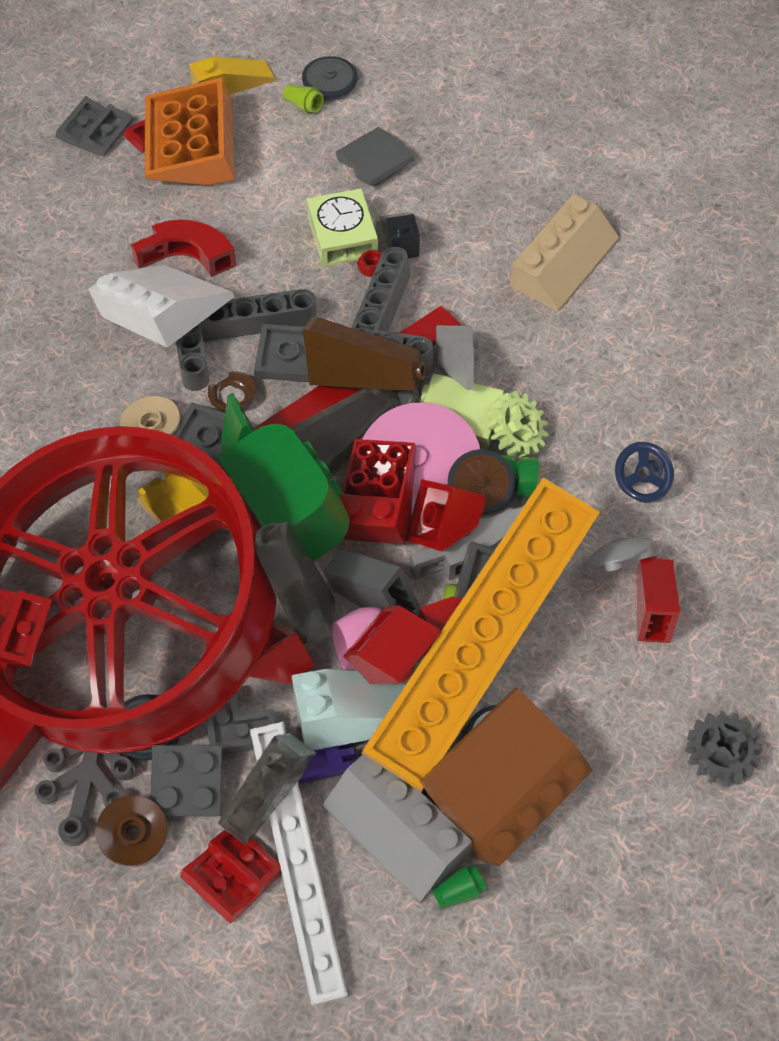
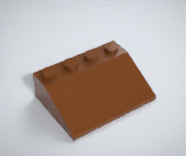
(506, 777)

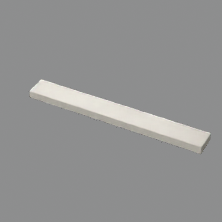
(304, 888)

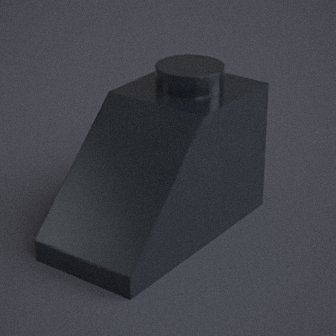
(402, 232)

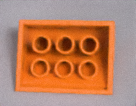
(190, 134)

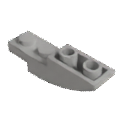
(488, 533)

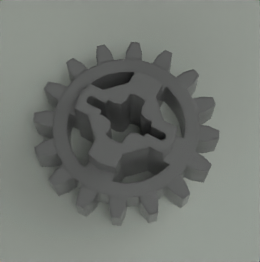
(718, 761)

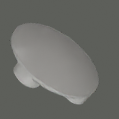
(619, 550)

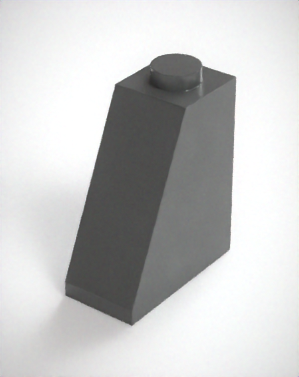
(370, 582)

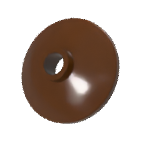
(119, 818)

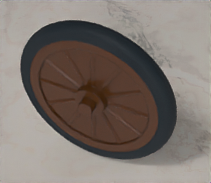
(484, 474)

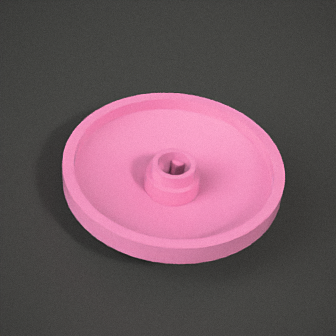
(438, 435)

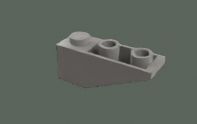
(458, 354)

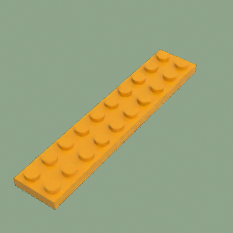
(480, 634)

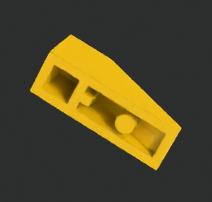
(236, 72)

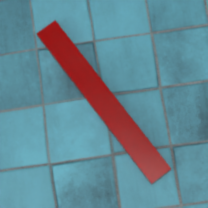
(326, 396)

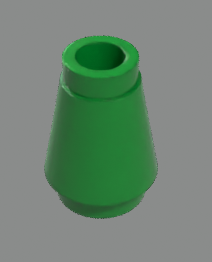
(460, 887)

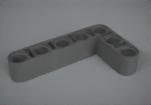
(383, 300)
(238, 319)

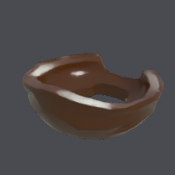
(237, 380)

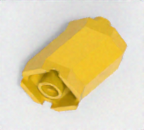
(170, 496)

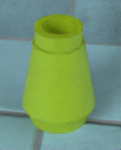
(303, 97)

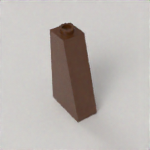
(358, 359)

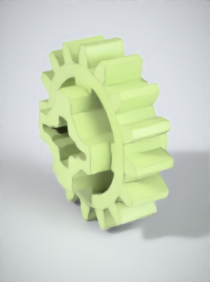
(517, 424)

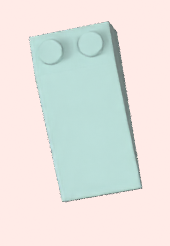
(340, 706)

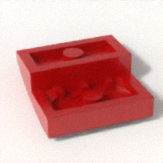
(21, 625)
(231, 874)

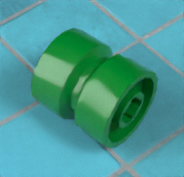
(526, 472)

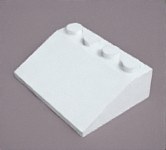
(157, 301)

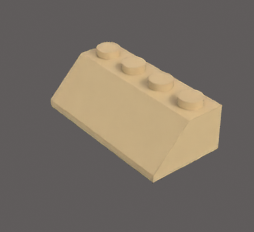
(563, 253)

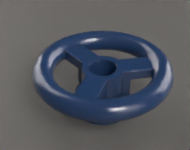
(652, 464)

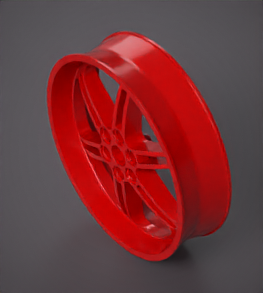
(110, 582)

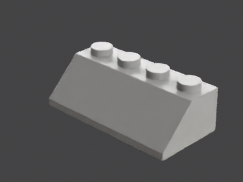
(398, 827)

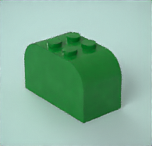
(287, 484)

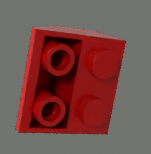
(391, 646)

